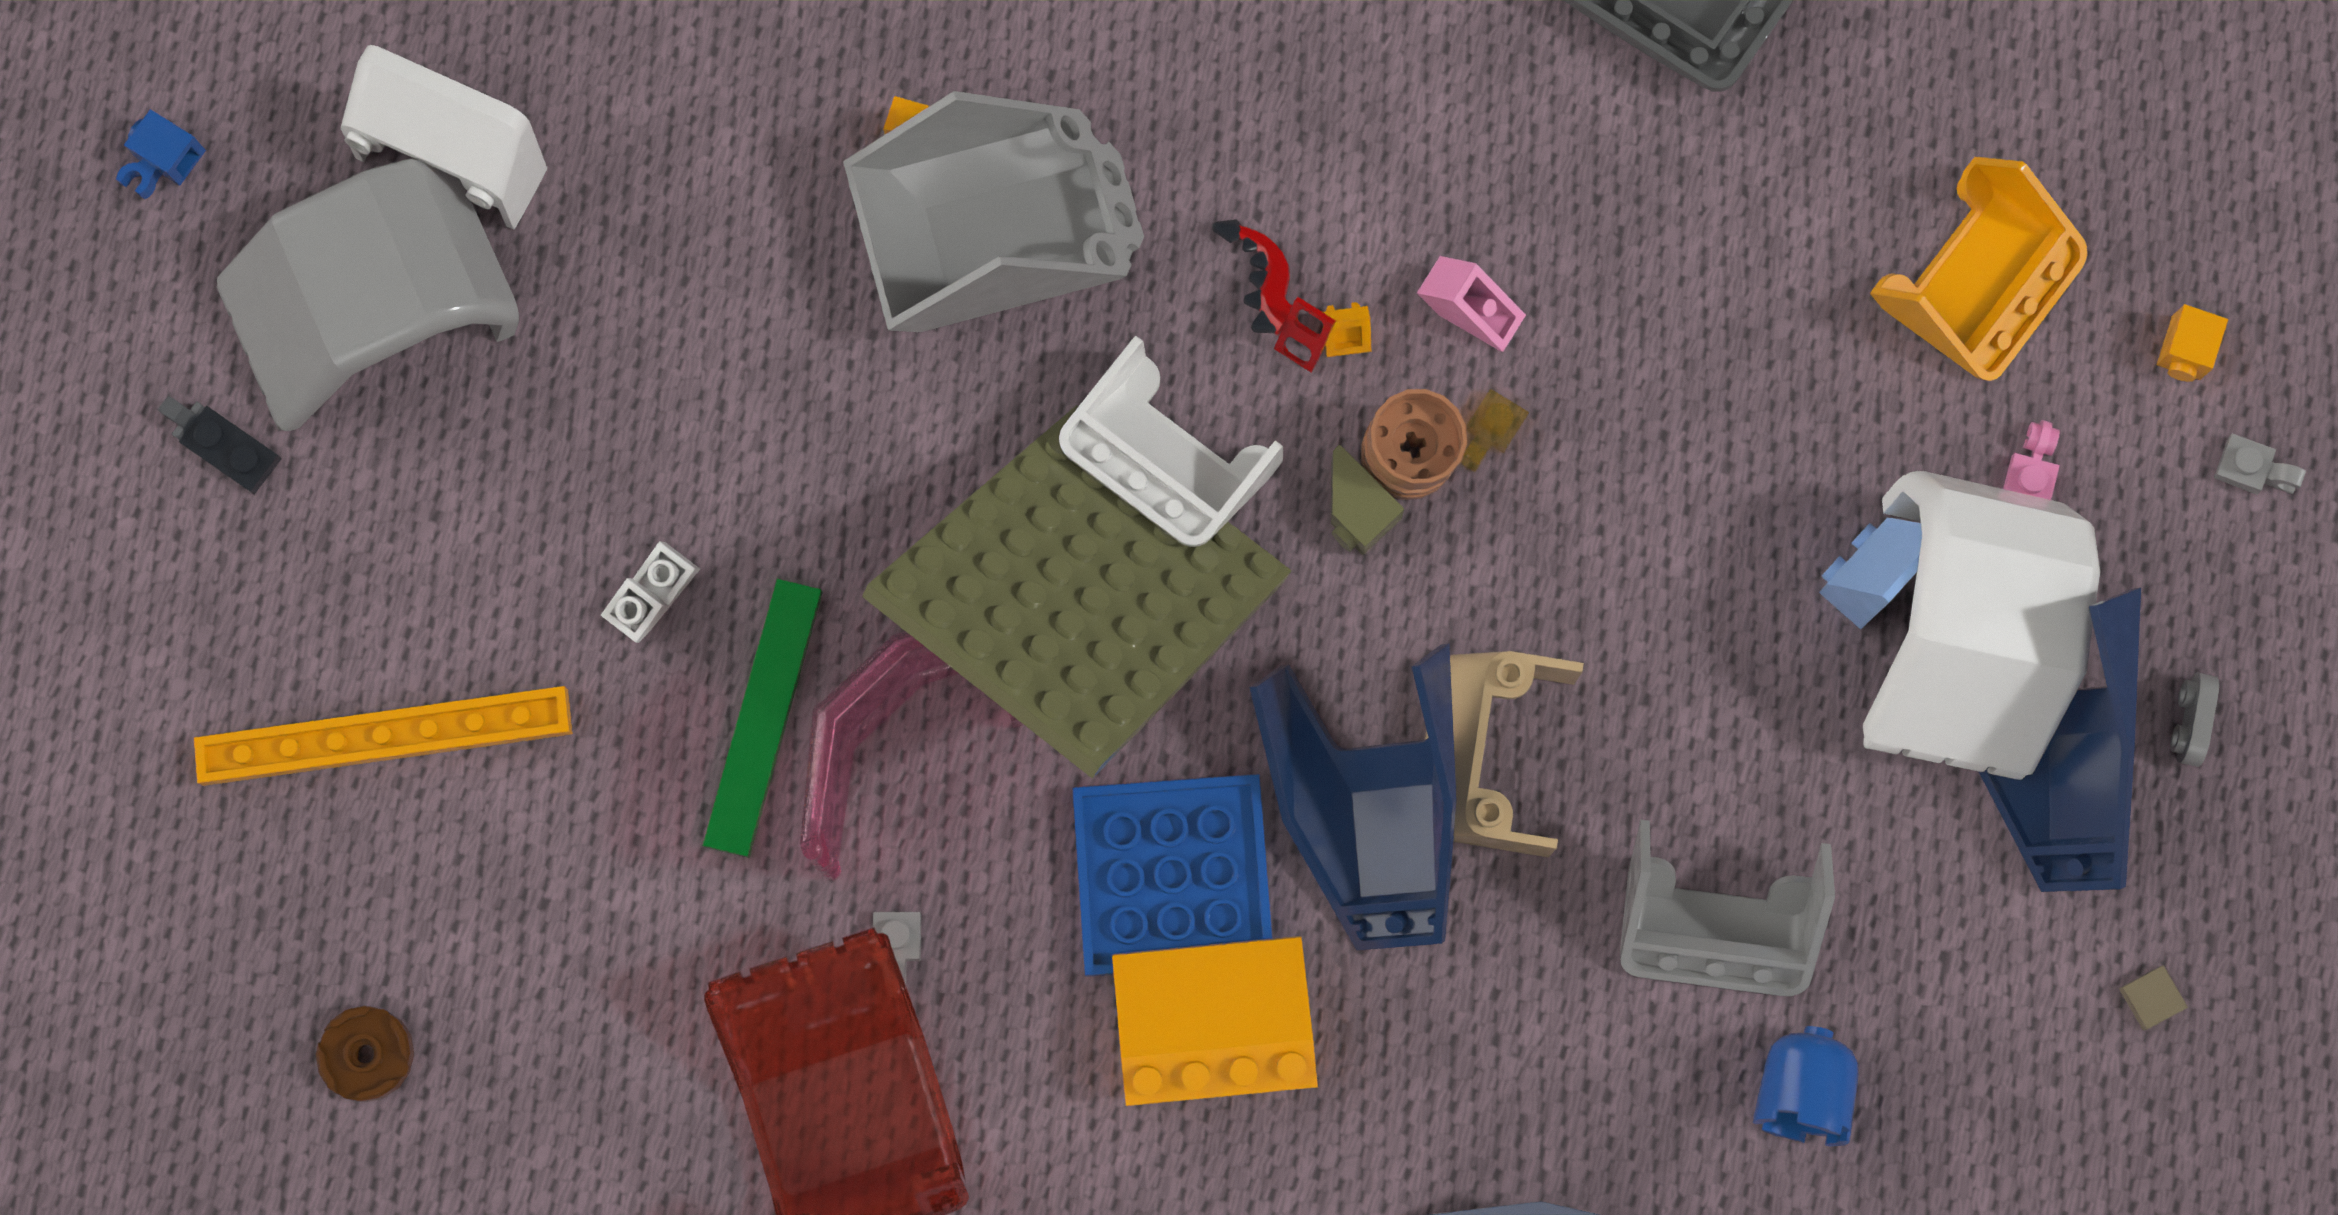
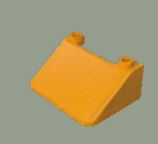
(1993, 272)

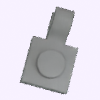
(2251, 466)
(904, 935)

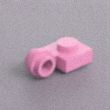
(2031, 474)

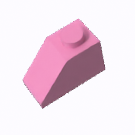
(1471, 301)

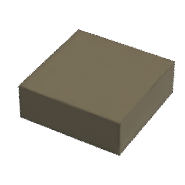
(2153, 997)

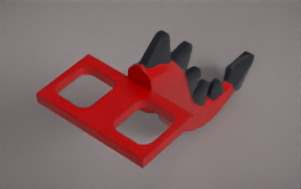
(1273, 281)

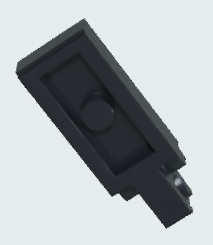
(221, 443)

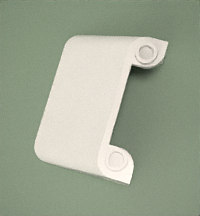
(1156, 461)

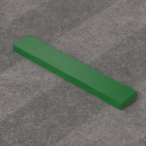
(762, 718)

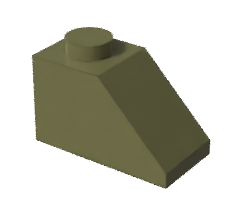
(1359, 504)

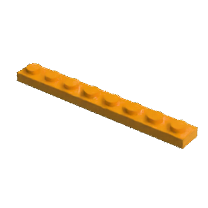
(382, 736)

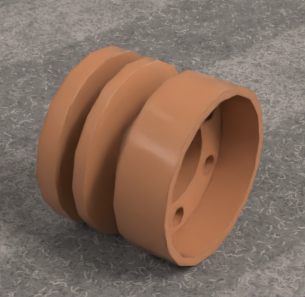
(1427, 423)

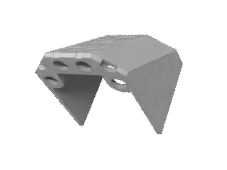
(989, 209)

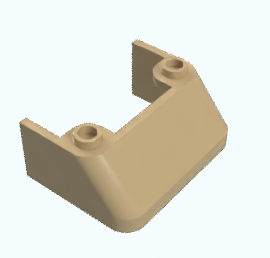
(1484, 814)

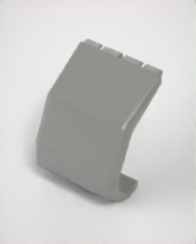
(360, 281)

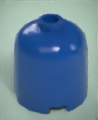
(1808, 1088)

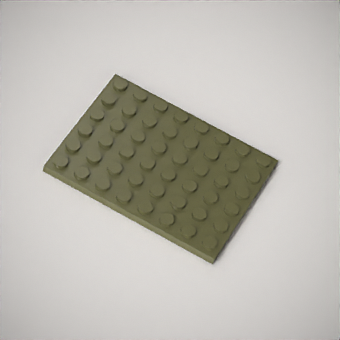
(1072, 601)

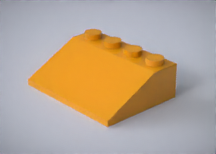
(1214, 1020)

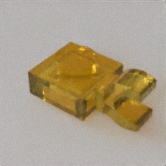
(1493, 426)

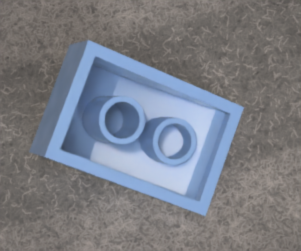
(1876, 571)

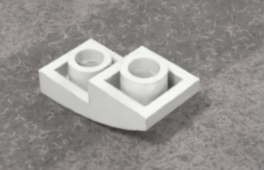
(650, 593)

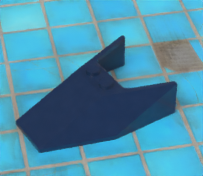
(2077, 802)
(1369, 816)

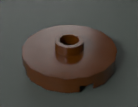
(340, 1047)

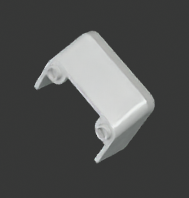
(445, 127)

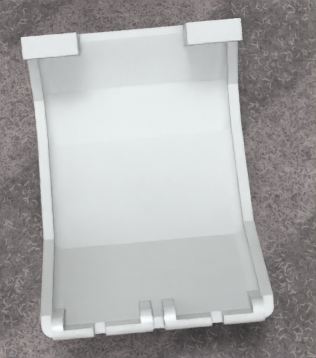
(1991, 627)

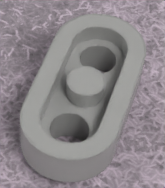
(2194, 735)

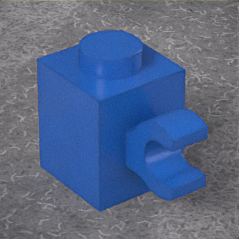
(161, 151)

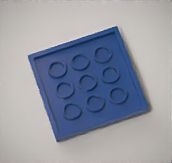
(1170, 866)

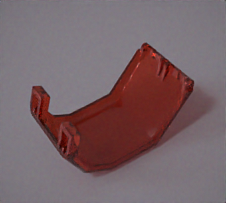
(839, 1083)

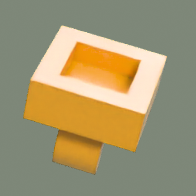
(1351, 331)

